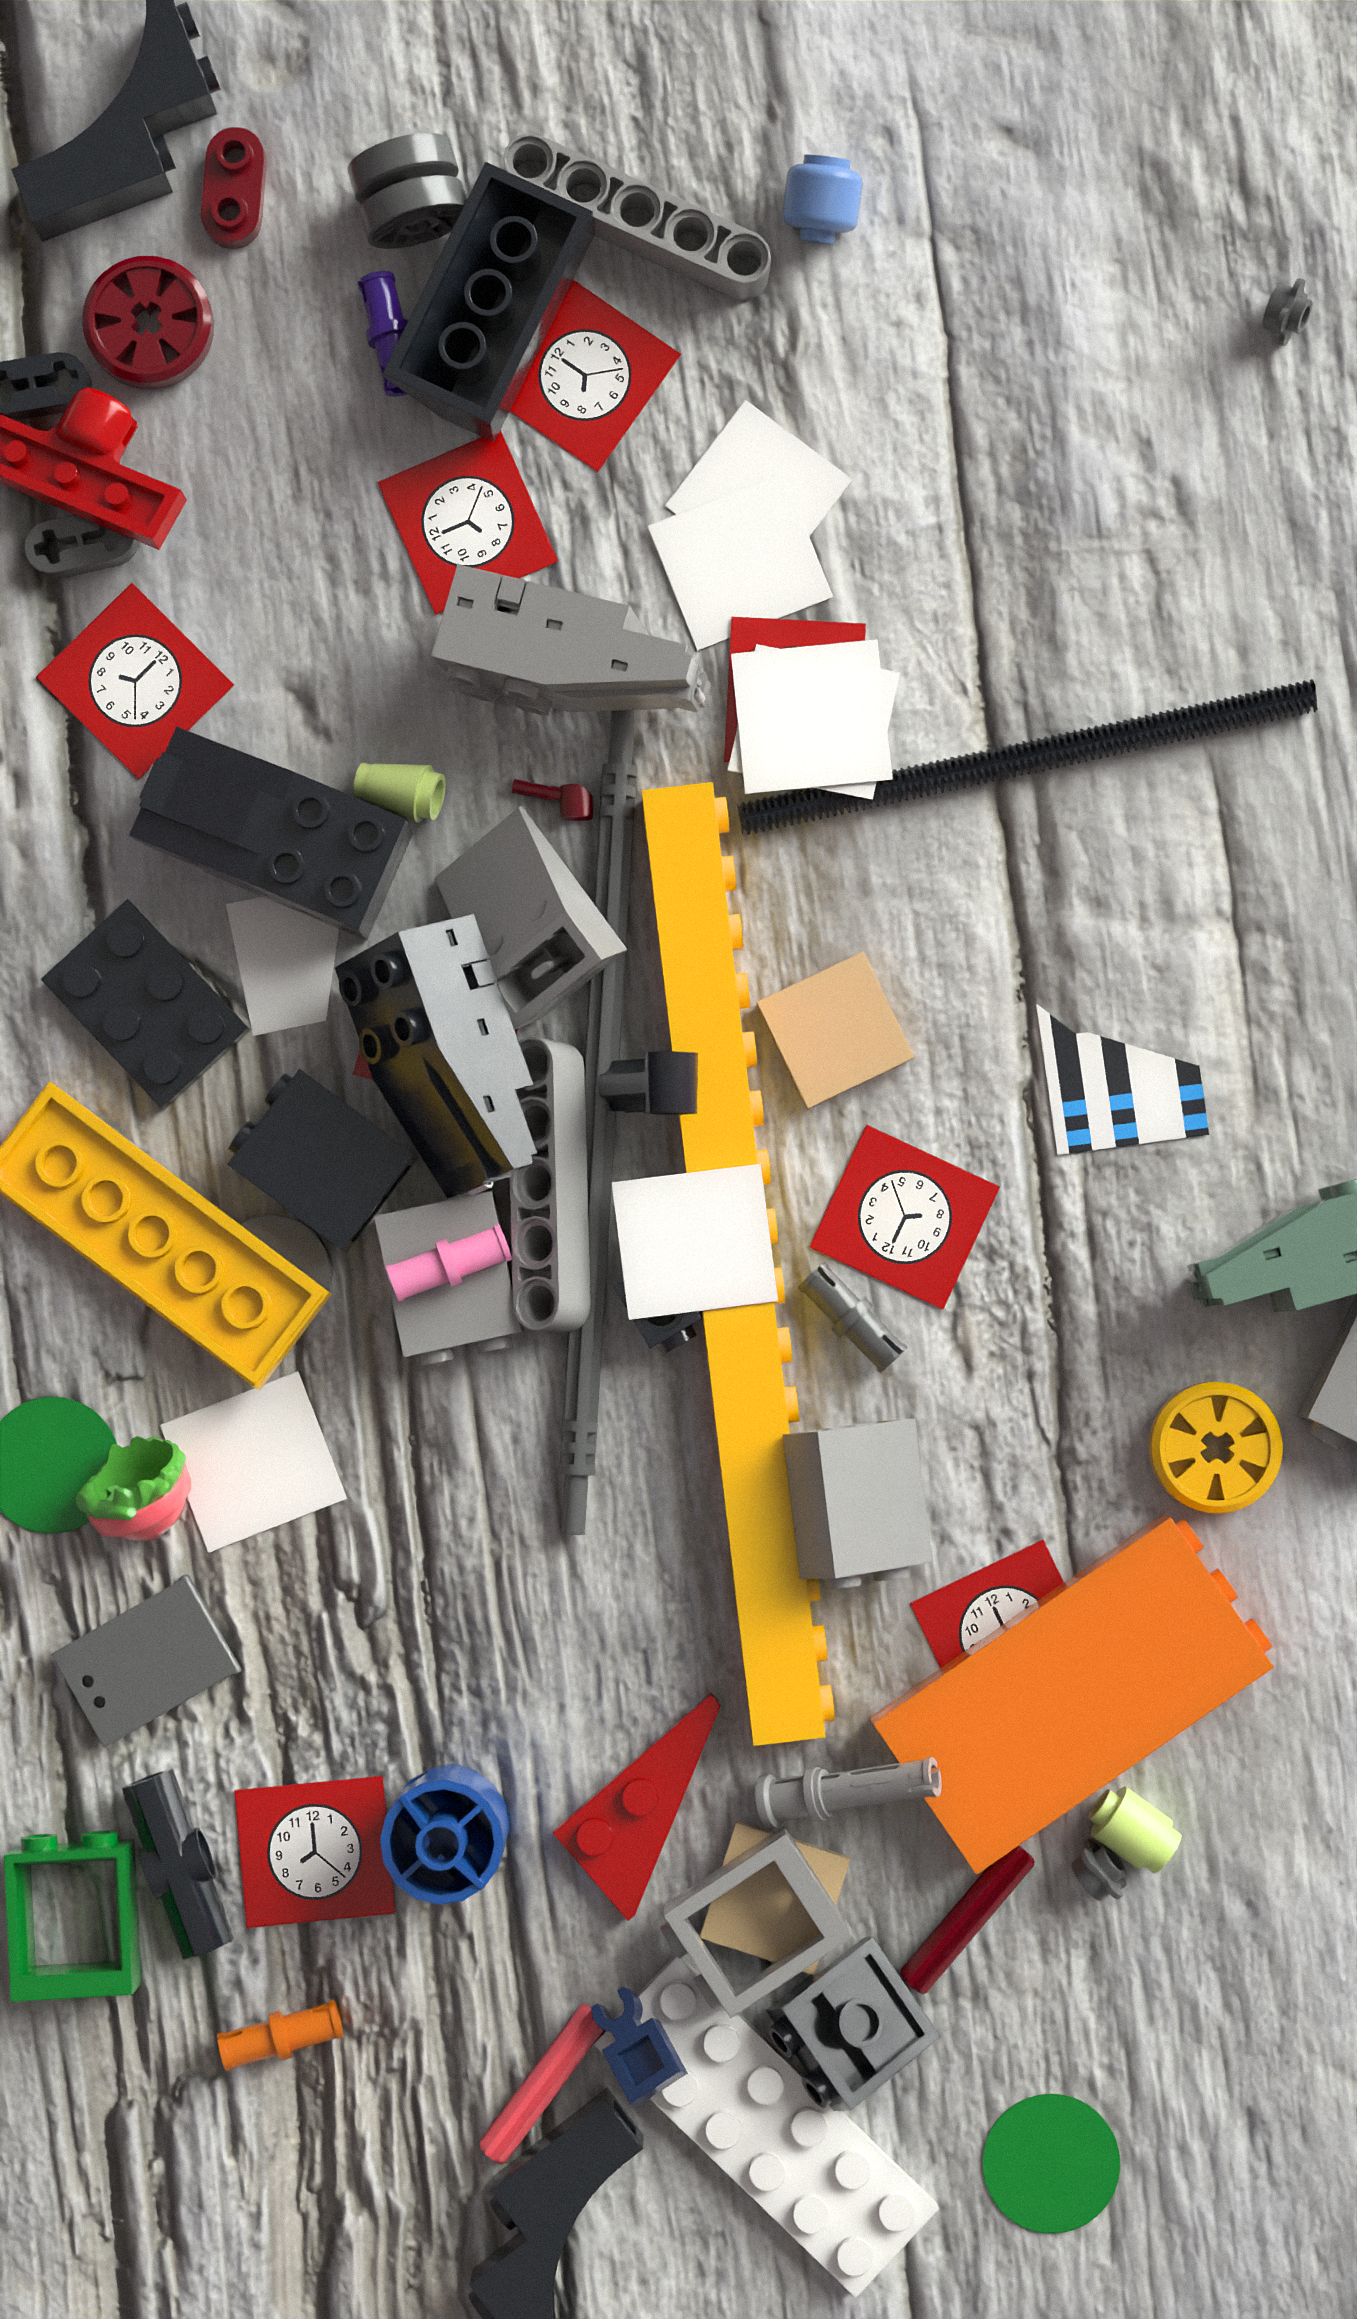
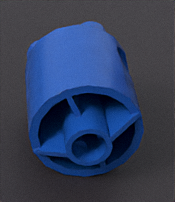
(445, 1834)

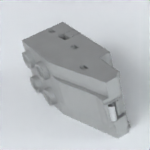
(558, 650)

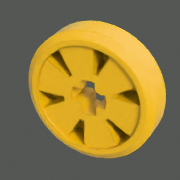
(1217, 1410)

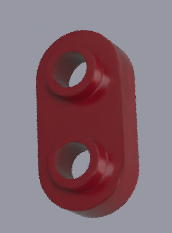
(236, 185)

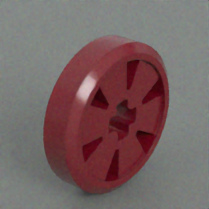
(148, 286)

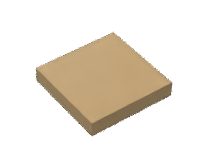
(835, 1030)
(763, 1911)

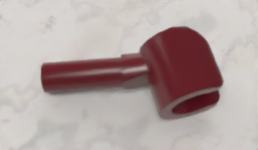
(574, 799)

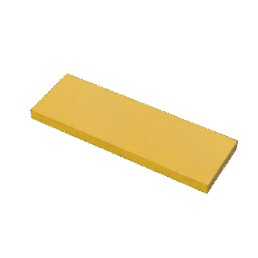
(157, 1236)

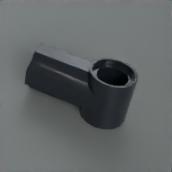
(653, 1085)

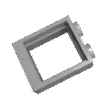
(807, 1886)

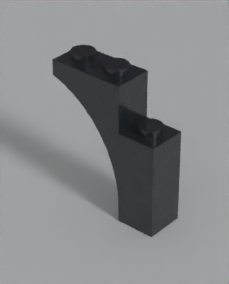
(124, 152)
(543, 2198)

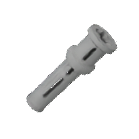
(821, 1793)

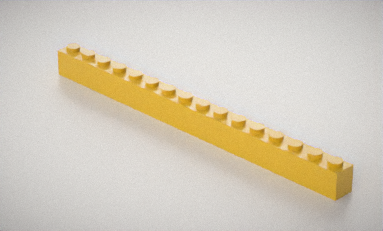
(743, 1340)

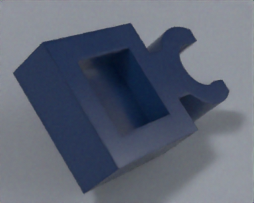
(642, 2053)

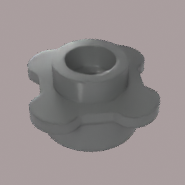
(1287, 310)
(1100, 1871)

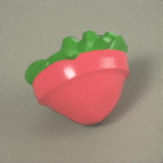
(137, 1490)

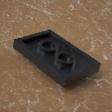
(145, 1004)

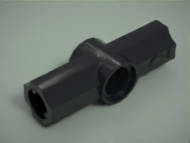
(177, 1864)

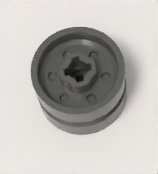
(407, 190)

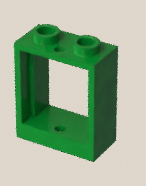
(74, 1979)

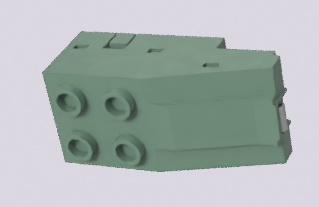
(1296, 1257)

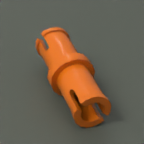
(280, 2035)

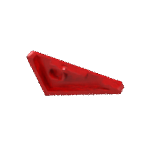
(628, 1819)

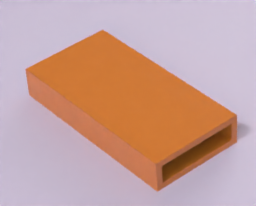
(1076, 1689)

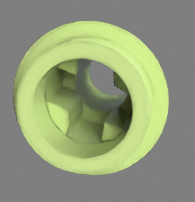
(402, 789)

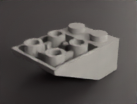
(531, 916)

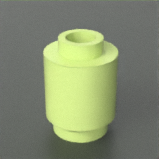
(1134, 1829)

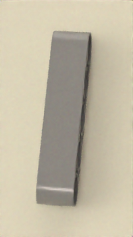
(657, 238)
(562, 1210)

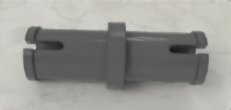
(852, 1317)

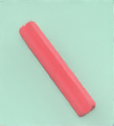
(541, 2086)

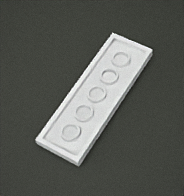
(774, 2141)

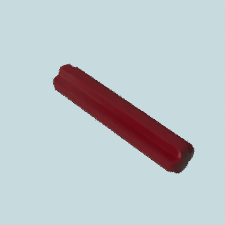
(966, 1919)

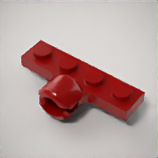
(81, 469)

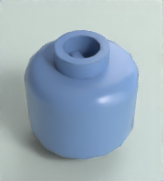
(822, 198)

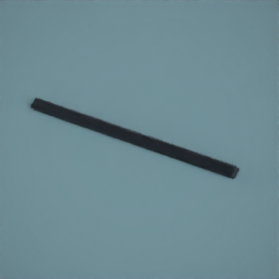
(1037, 754)

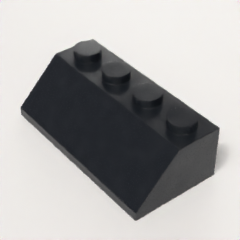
(490, 301)

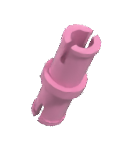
(448, 1262)

